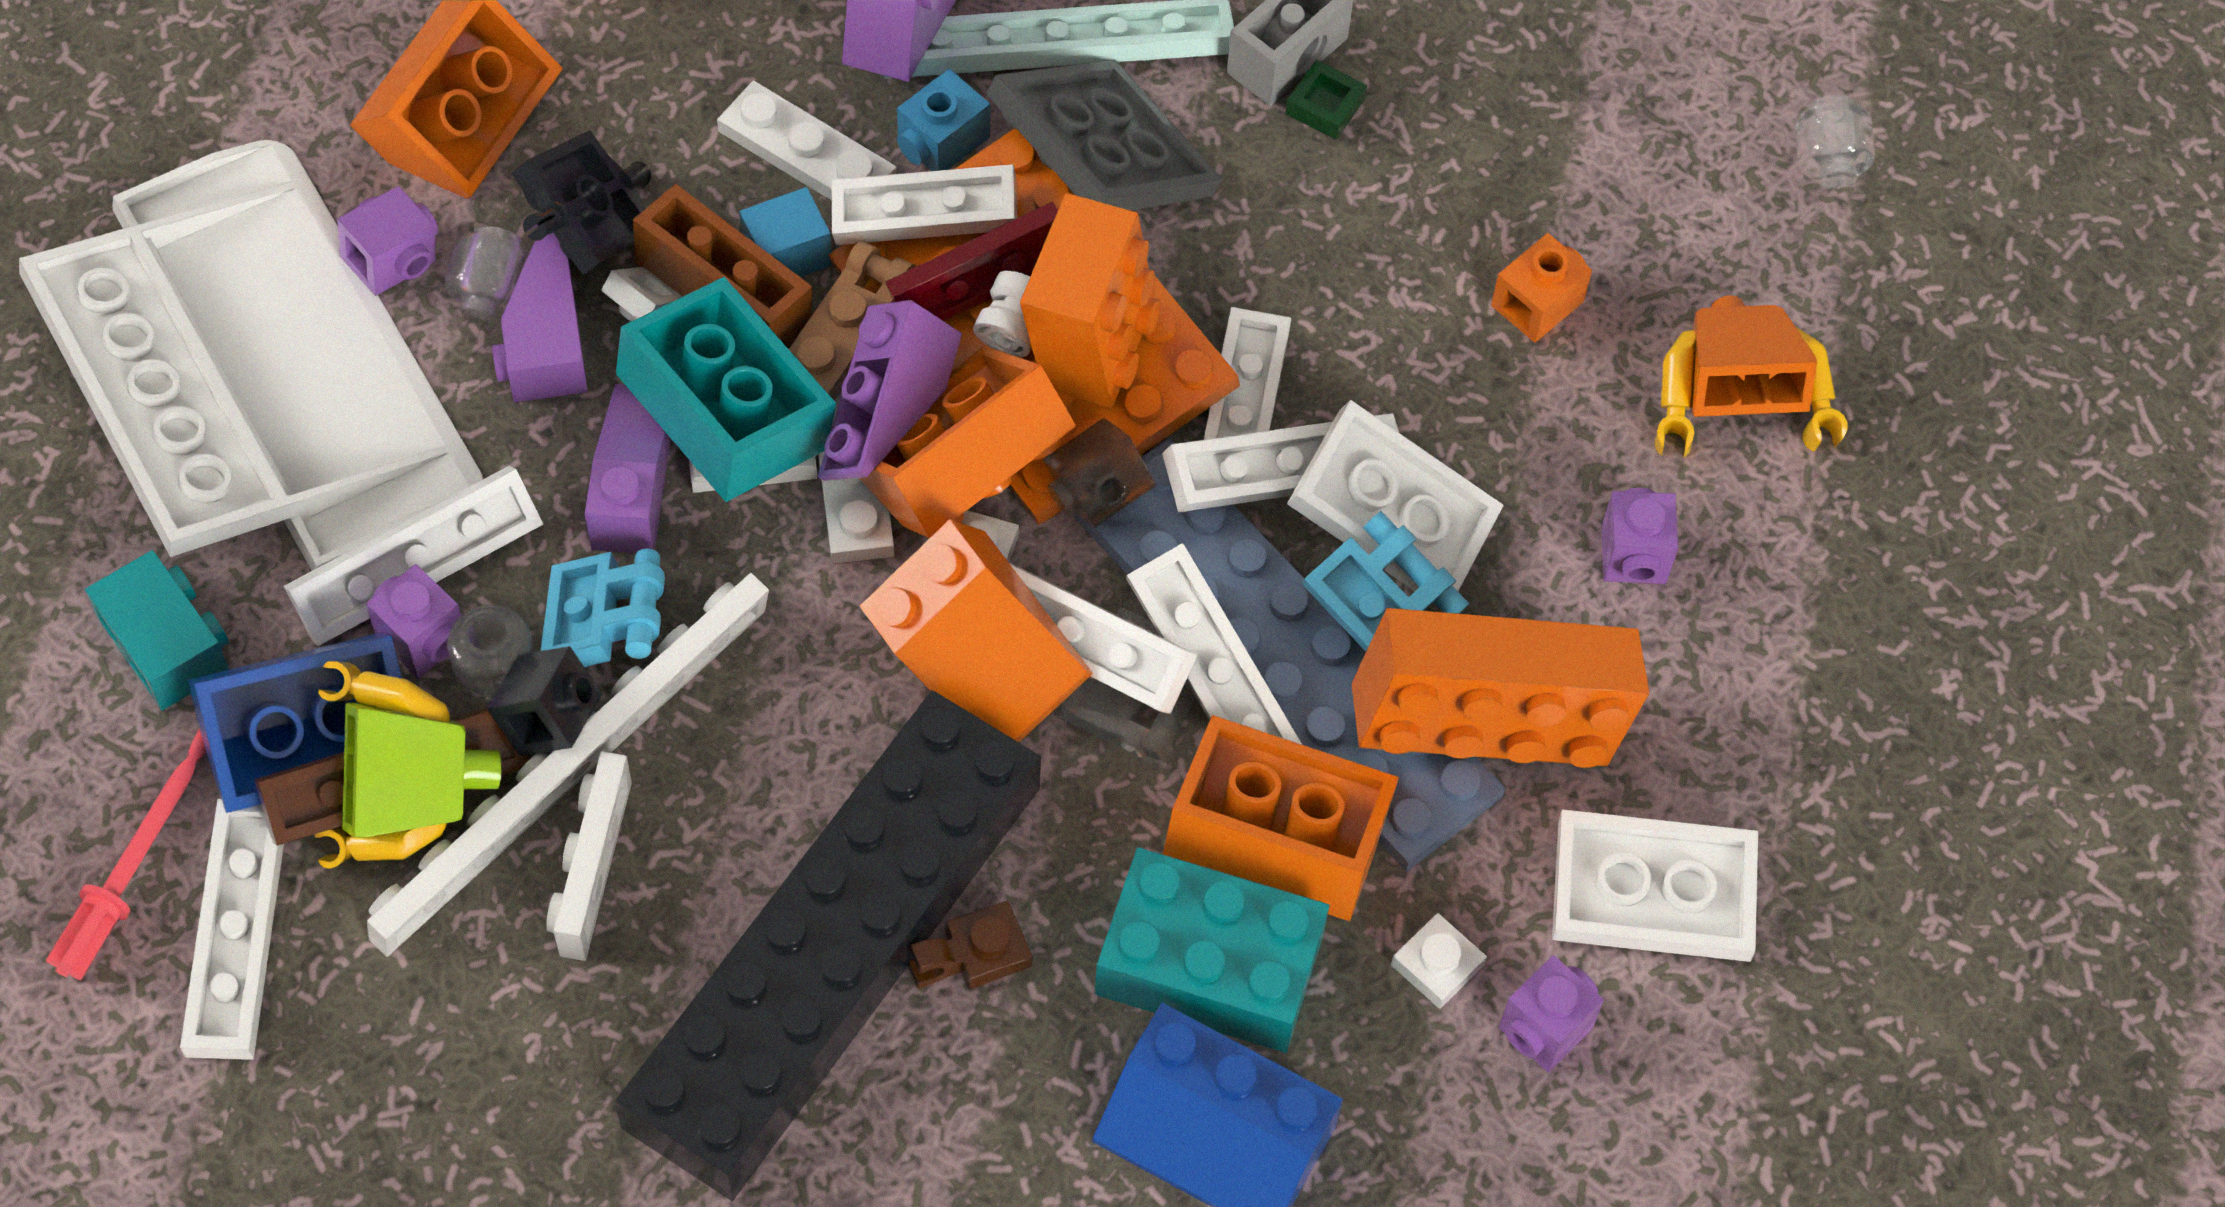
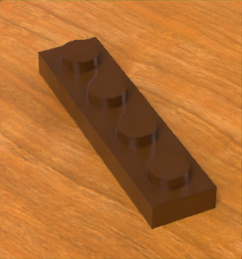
(311, 795)

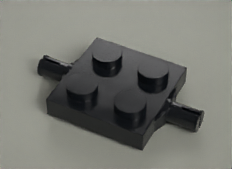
(583, 200)

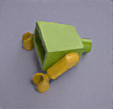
(400, 768)

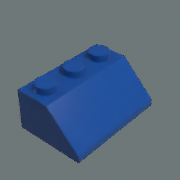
(273, 716)
(1216, 1116)

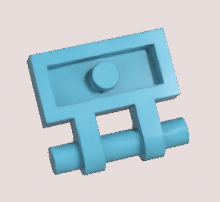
(1359, 591)
(584, 604)

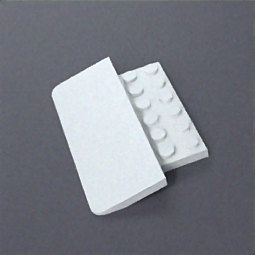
(247, 362)

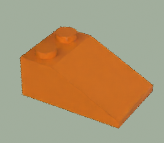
(976, 631)

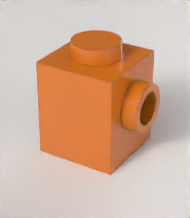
(1541, 287)

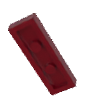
(967, 273)

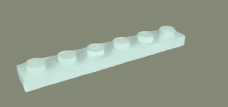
(1078, 36)

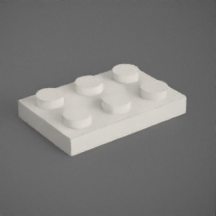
(1375, 469)
(1656, 885)

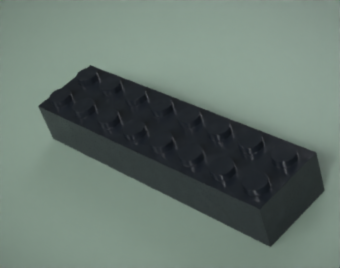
(829, 945)

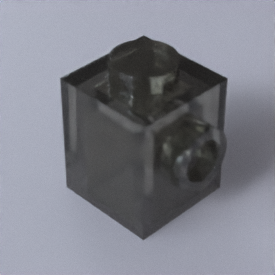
(1097, 473)

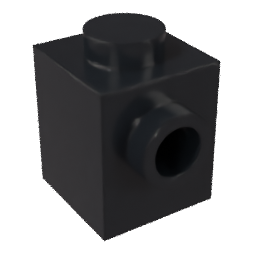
(544, 701)

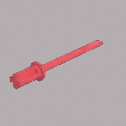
(102, 905)

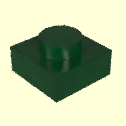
(1326, 99)

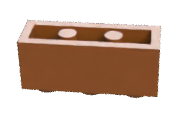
(694, 246)

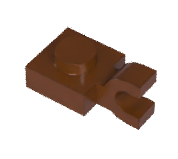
(979, 945)

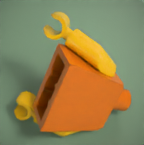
(1747, 364)

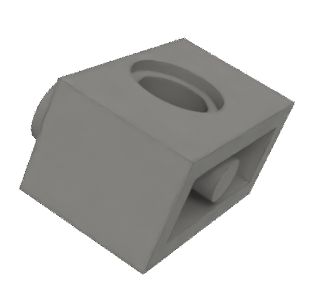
(1283, 40)

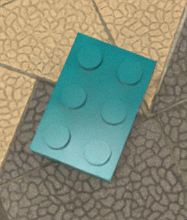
(724, 388)
(1211, 948)

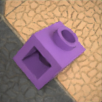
(387, 240)
(1639, 536)
(416, 617)
(1551, 1012)

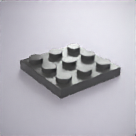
(1103, 135)

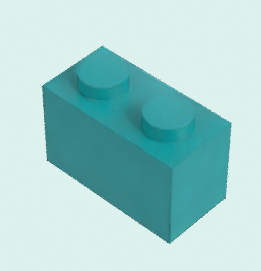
(158, 627)

